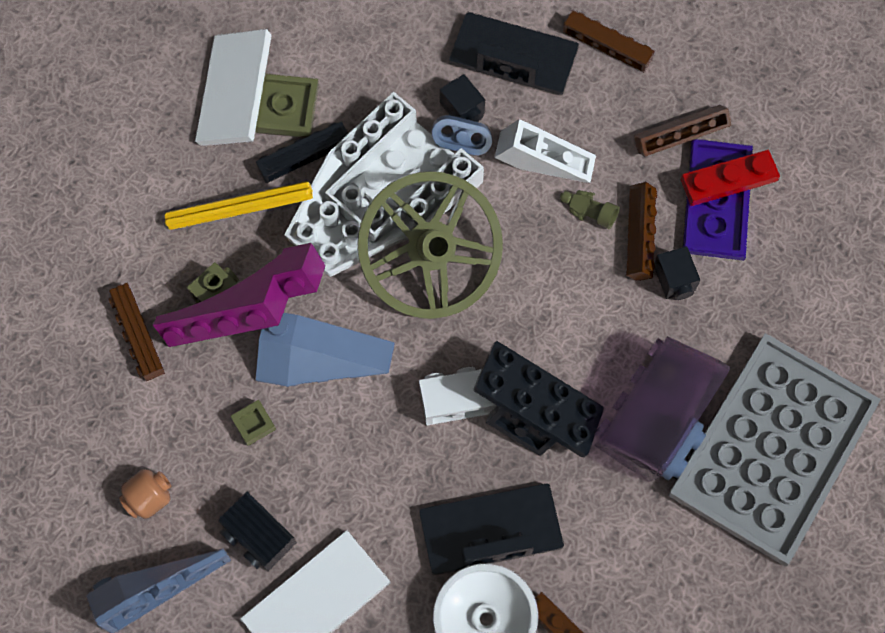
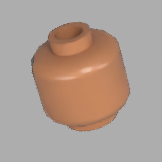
(145, 493)

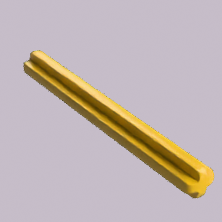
(239, 205)

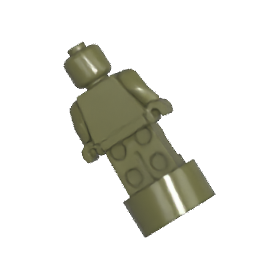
(583, 205)

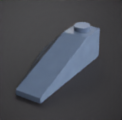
(316, 351)
(134, 594)

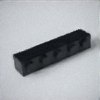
(301, 152)

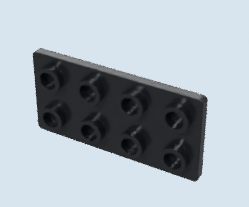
(514, 53)
(535, 404)
(491, 529)

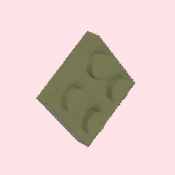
(287, 105)

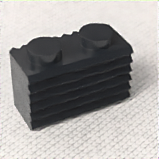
(256, 531)

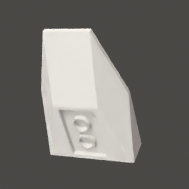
(359, 167)

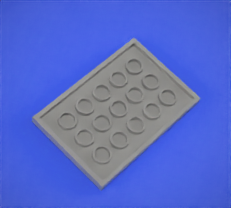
(775, 449)

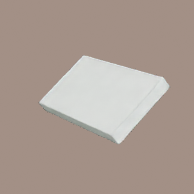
(233, 88)
(320, 592)

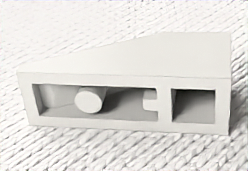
(543, 153)

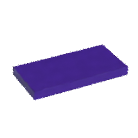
(719, 225)

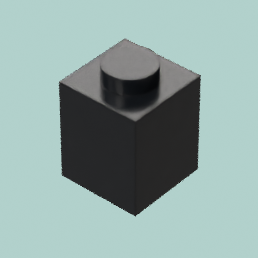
(462, 99)
(677, 273)

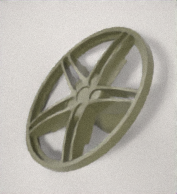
(430, 244)

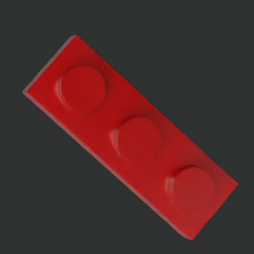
(730, 177)

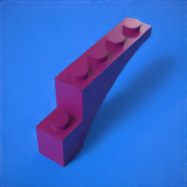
(250, 304)

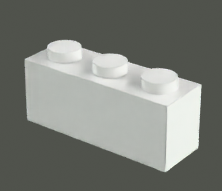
(452, 397)

